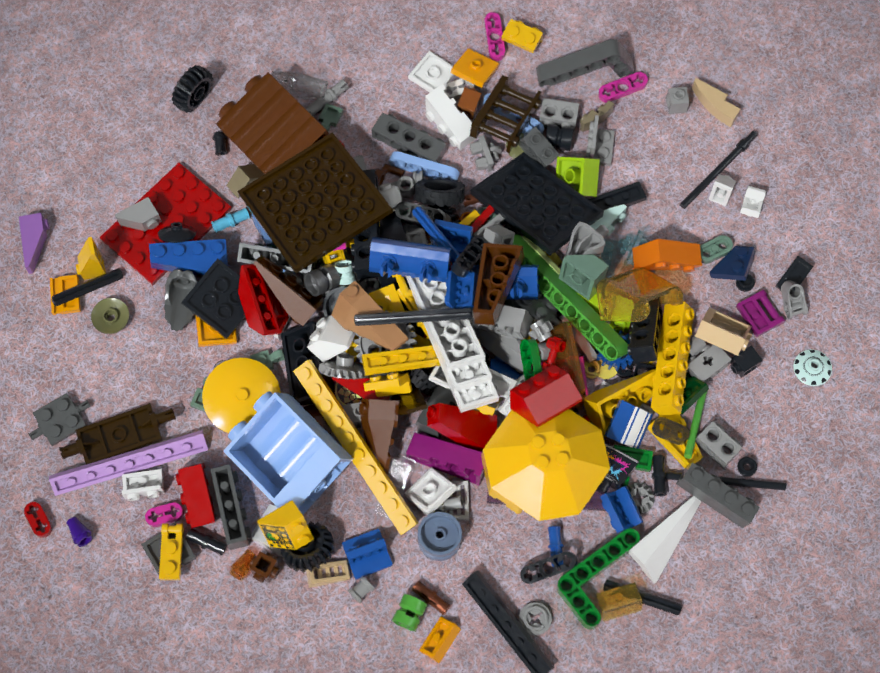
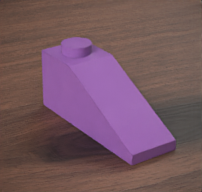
(33, 236)

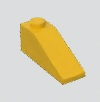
(90, 261)

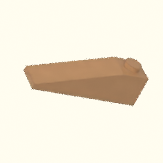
(355, 301)

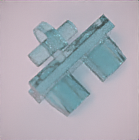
(626, 245)

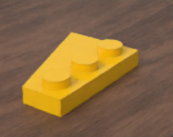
(678, 450)

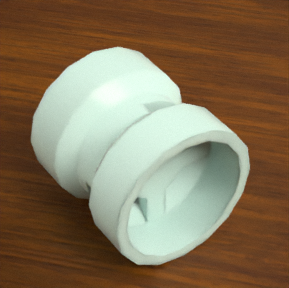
(345, 271)

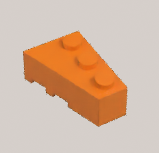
(667, 255)

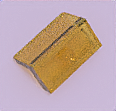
(619, 601)

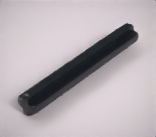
(87, 287)
(649, 599)

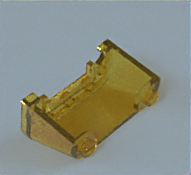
(628, 295)

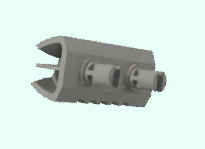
(587, 240)

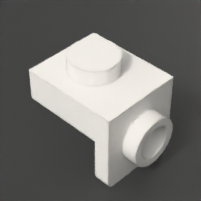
(753, 201)

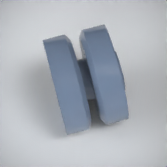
(439, 548)

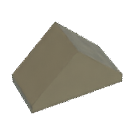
(242, 177)

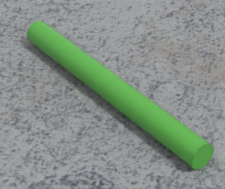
(695, 426)

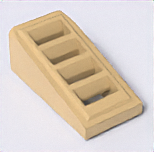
(312, 582)

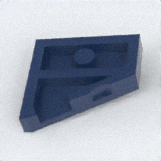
(735, 264)

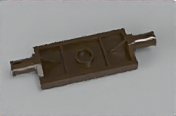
(118, 434)

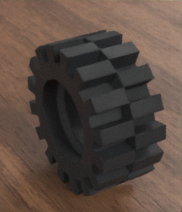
(419, 378)

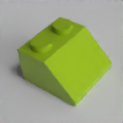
(579, 174)

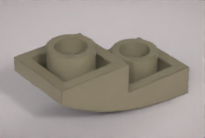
(603, 111)

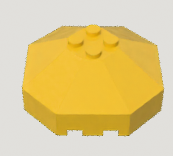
(545, 468)

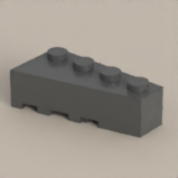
(439, 395)

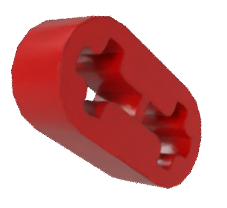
(34, 521)

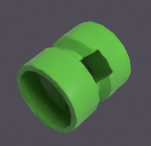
(413, 606)

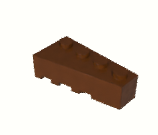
(495, 278)

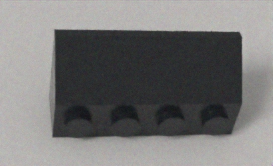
(295, 354)

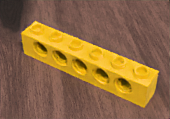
(672, 359)

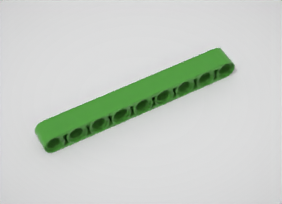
(574, 307)

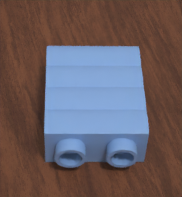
(286, 452)

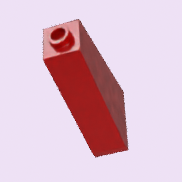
(466, 428)

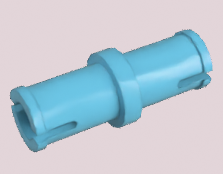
(230, 220)

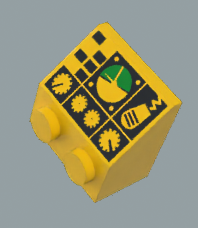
(286, 527)

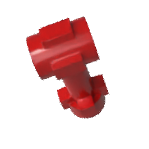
(555, 345)

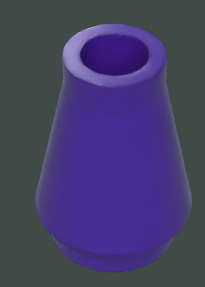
(79, 533)

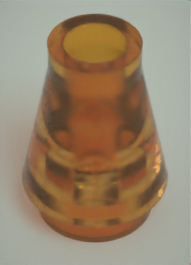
(241, 567)

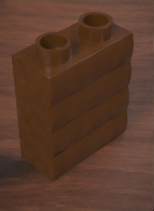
(269, 123)

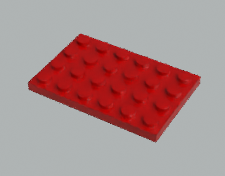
(176, 199)

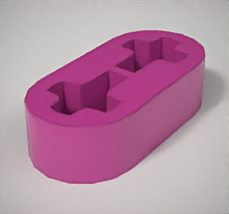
(162, 510)

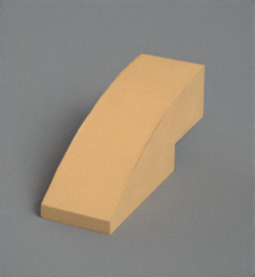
(715, 102)

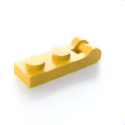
(171, 552)

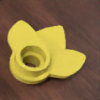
(600, 371)

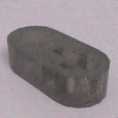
(670, 431)

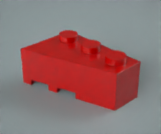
(196, 495)

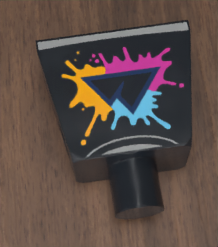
(620, 469)

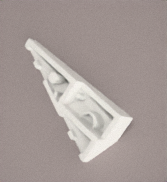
(658, 546)

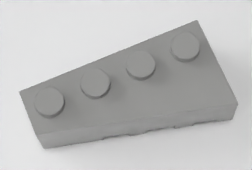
(511, 323)

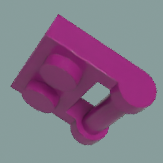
(756, 317)

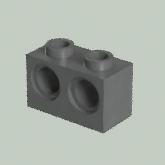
(537, 147)

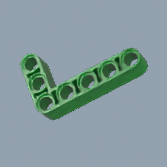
(593, 571)

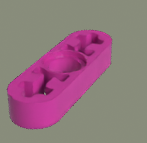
(497, 30)
(626, 81)

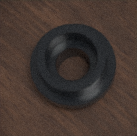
(751, 462)

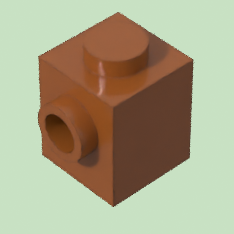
(469, 102)

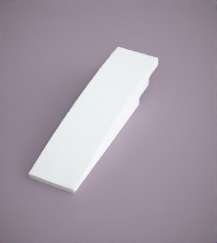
(456, 349)

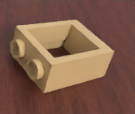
(724, 331)

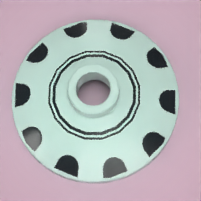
(808, 374)

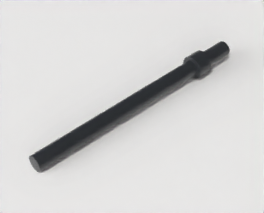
(741, 146)
(740, 482)

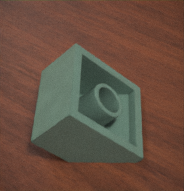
(583, 273)

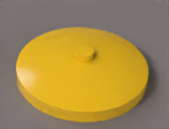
(234, 389)

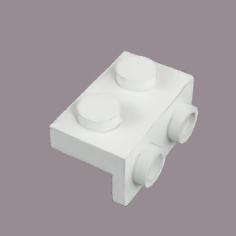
(143, 484)

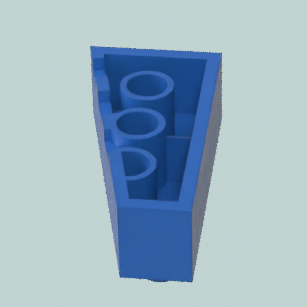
(188, 255)

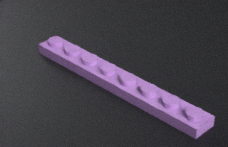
(128, 463)

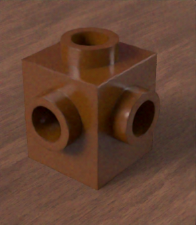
(261, 561)

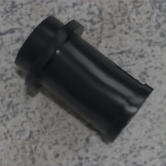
(220, 144)

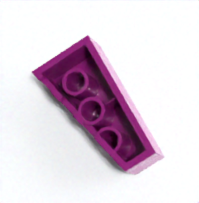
(446, 457)

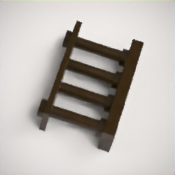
(495, 100)

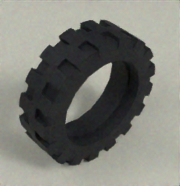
(440, 191)

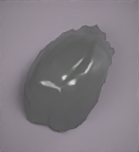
(177, 287)

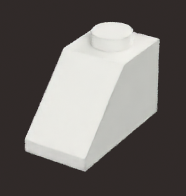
(722, 189)

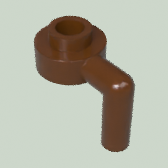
(381, 173)

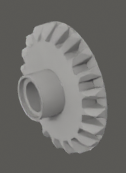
(343, 367)

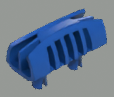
(409, 259)
(525, 284)

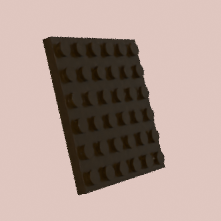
(314, 202)

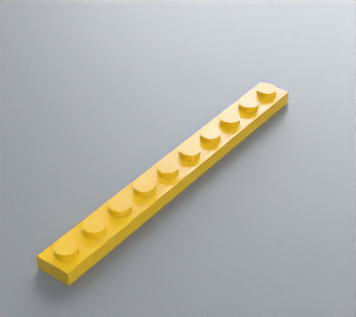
(356, 447)

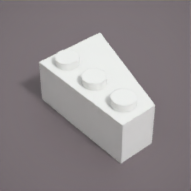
(448, 117)

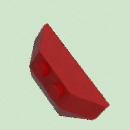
(259, 303)

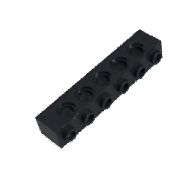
(362, 248)

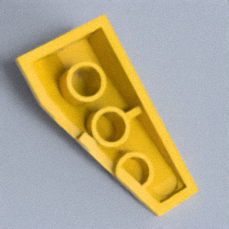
(603, 402)

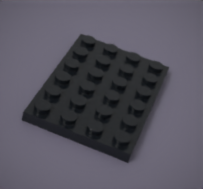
(536, 202)

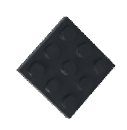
(217, 299)

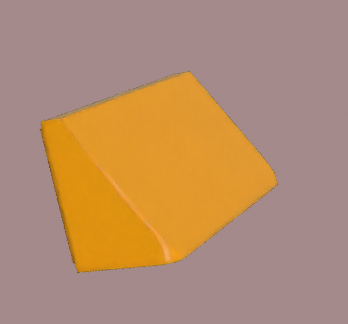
(440, 639)

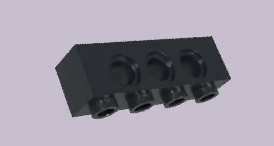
(646, 335)

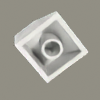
(329, 339)

